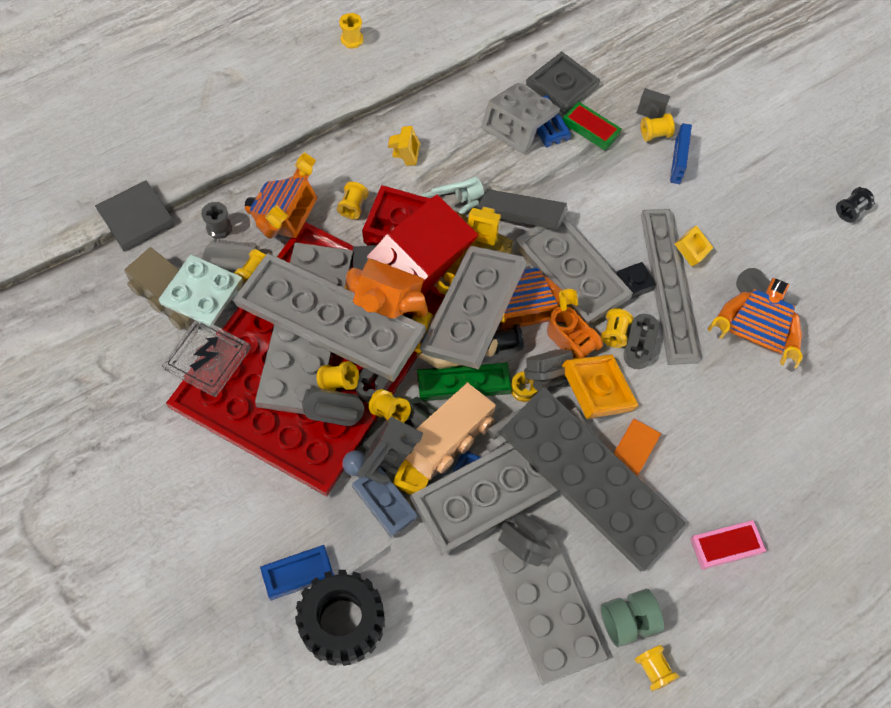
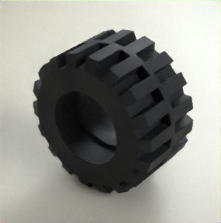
(323, 594)

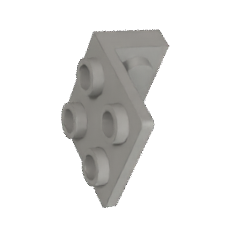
(517, 115)

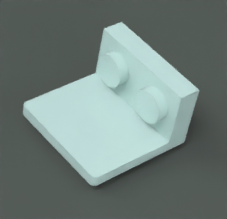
(201, 290)

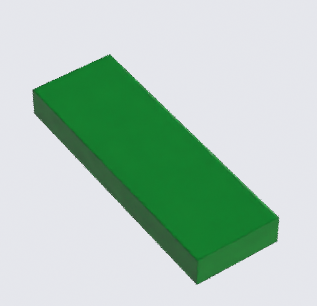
(444, 383)

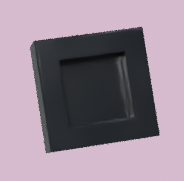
(637, 279)

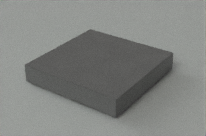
(563, 82)
(134, 215)

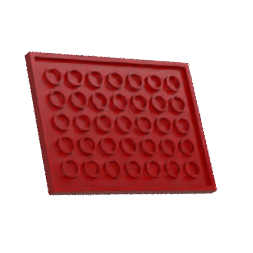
(285, 440)

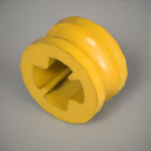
(524, 395)

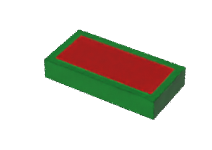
(592, 126)

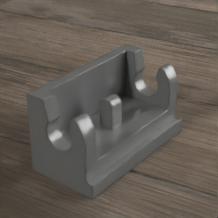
(389, 450)

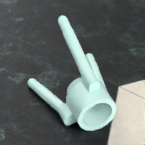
(466, 191)

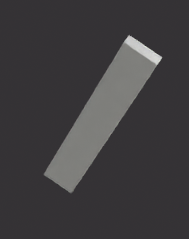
(670, 287)

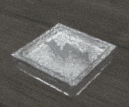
(206, 357)

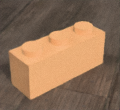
(451, 430)

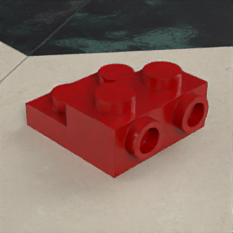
(388, 211)

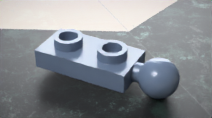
(382, 500)

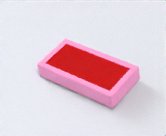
(727, 544)

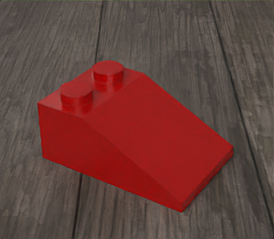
(426, 242)

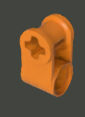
(576, 337)

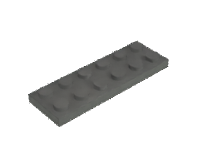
(592, 479)

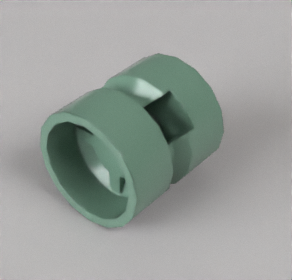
(632, 617)

